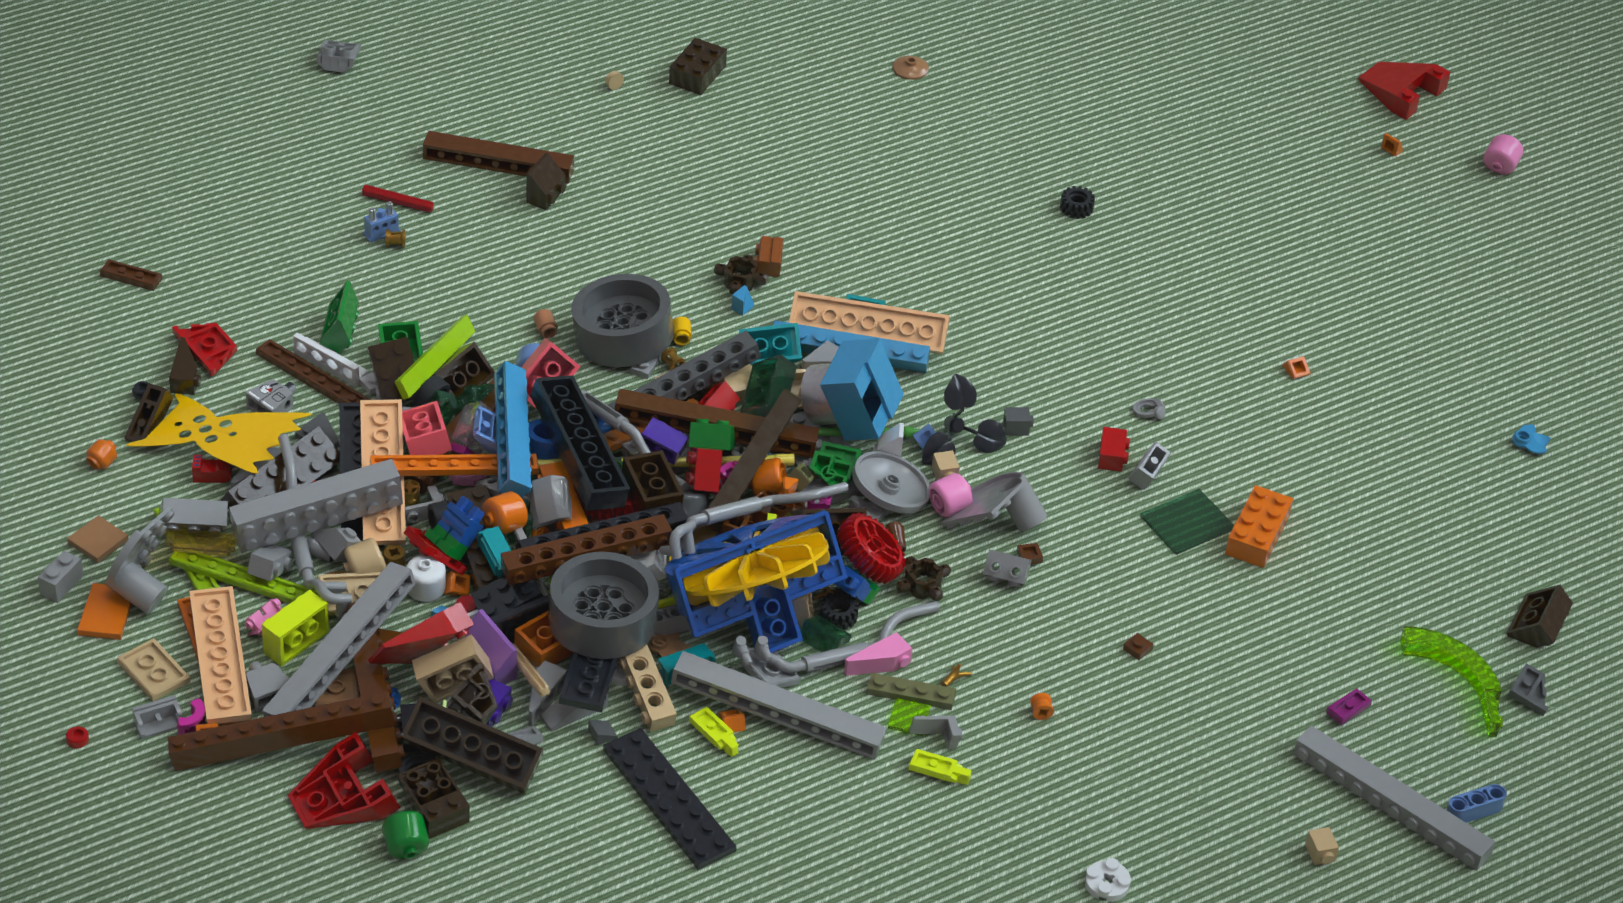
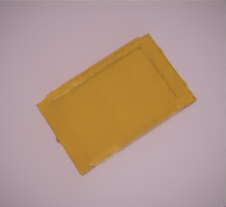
(200, 542)

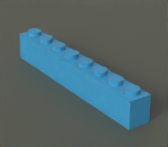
(900, 354)
(512, 429)

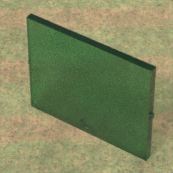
(1187, 521)

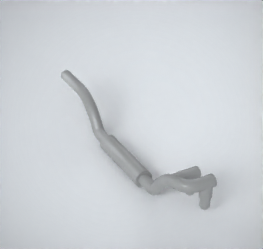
(621, 424)
(735, 510)
(328, 591)
(826, 658)

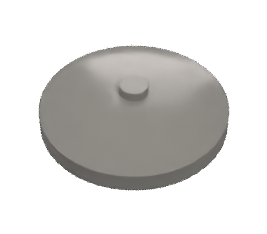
(891, 482)

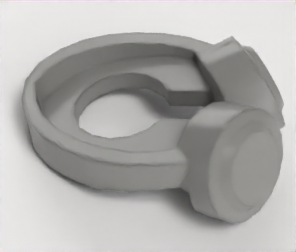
(1158, 412)

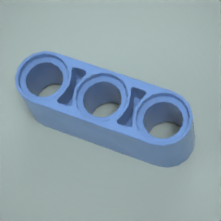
(1478, 803)

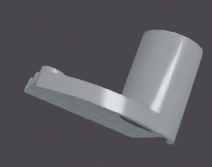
(1003, 491)
(126, 572)

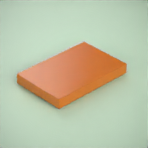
(104, 613)

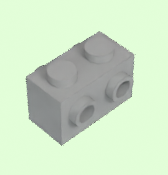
(1007, 566)

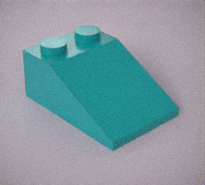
(777, 340)

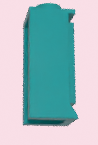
(492, 545)
(668, 662)

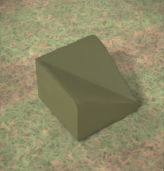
(803, 474)

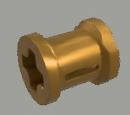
(395, 238)
(674, 358)

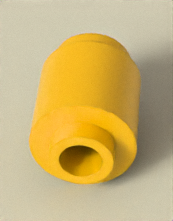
(682, 331)

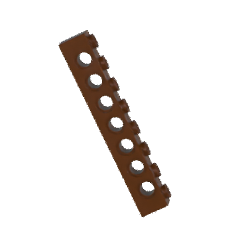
(545, 558)

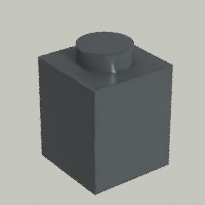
(1017, 421)

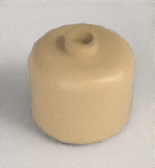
(364, 557)

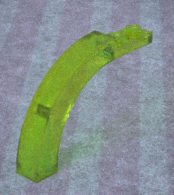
(1462, 659)

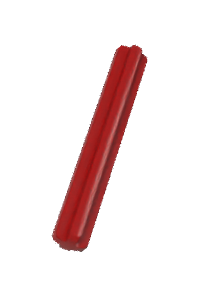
(398, 198)

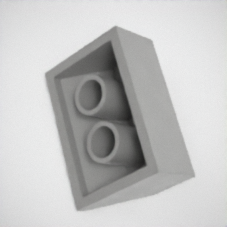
(196, 514)

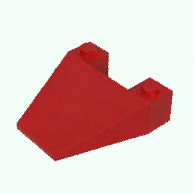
(1395, 81)
(424, 637)
(334, 793)

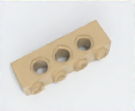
(655, 717)

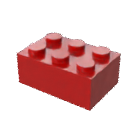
(703, 469)

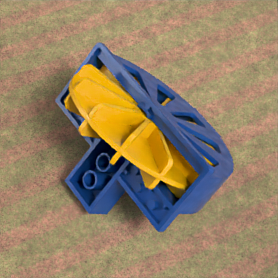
(756, 575)

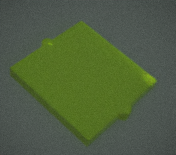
(904, 712)

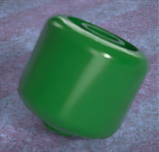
(405, 834)

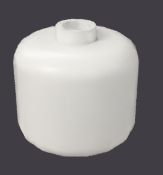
(429, 578)

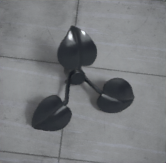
(957, 395)

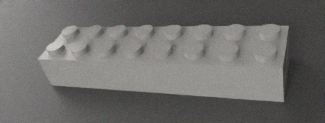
(316, 505)

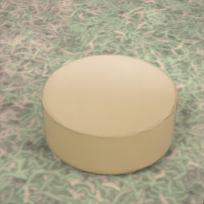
(614, 80)

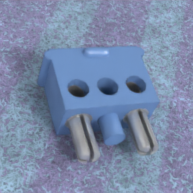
(378, 222)

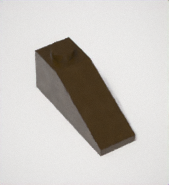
(184, 374)
(149, 413)

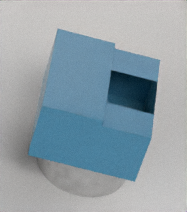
(853, 390)

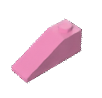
(880, 657)

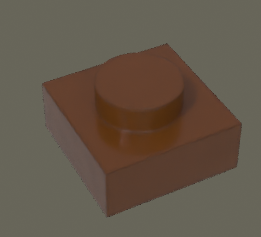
(1030, 551)
(1138, 646)

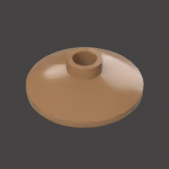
(910, 67)

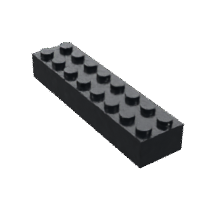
(580, 443)

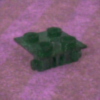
(472, 394)

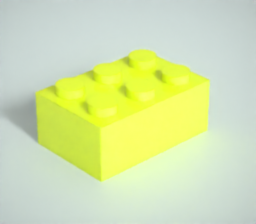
(295, 628)

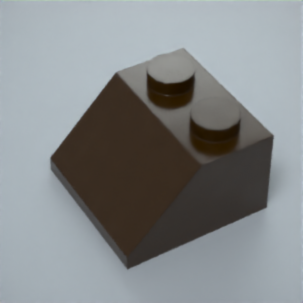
(544, 182)

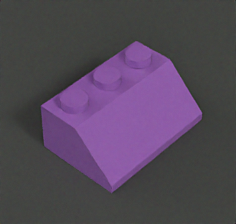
(496, 646)

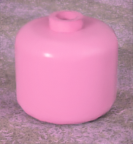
(1503, 154)
(950, 495)

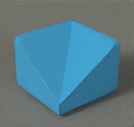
(742, 301)

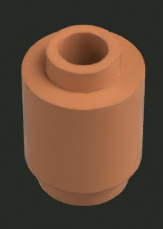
(545, 323)

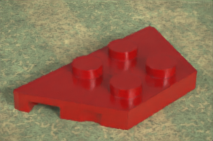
(208, 345)
(428, 548)

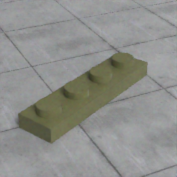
(911, 690)

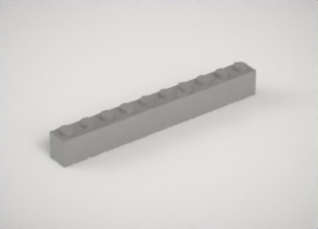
(343, 641)
(778, 705)
(1394, 798)

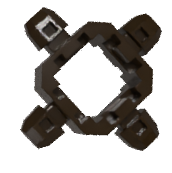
(745, 266)
(921, 589)

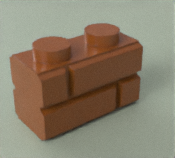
(769, 256)

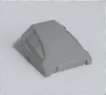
(337, 55)
(550, 501)

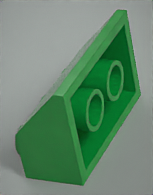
(340, 319)

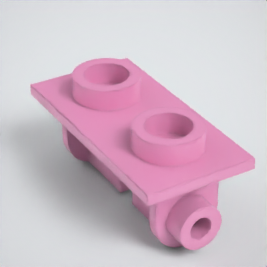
(255, 621)

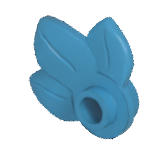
(1529, 439)

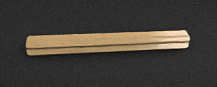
(531, 674)

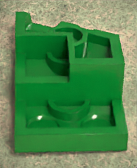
(835, 463)

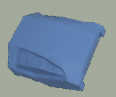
(485, 429)

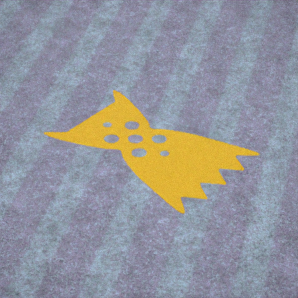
(250, 444)

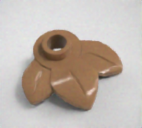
(666, 644)

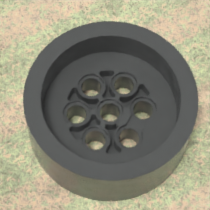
(622, 320)
(603, 605)

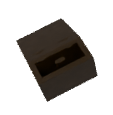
(435, 797)

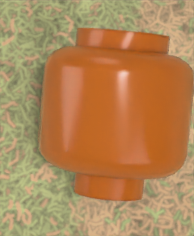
(101, 454)

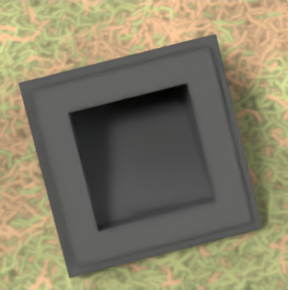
(601, 731)

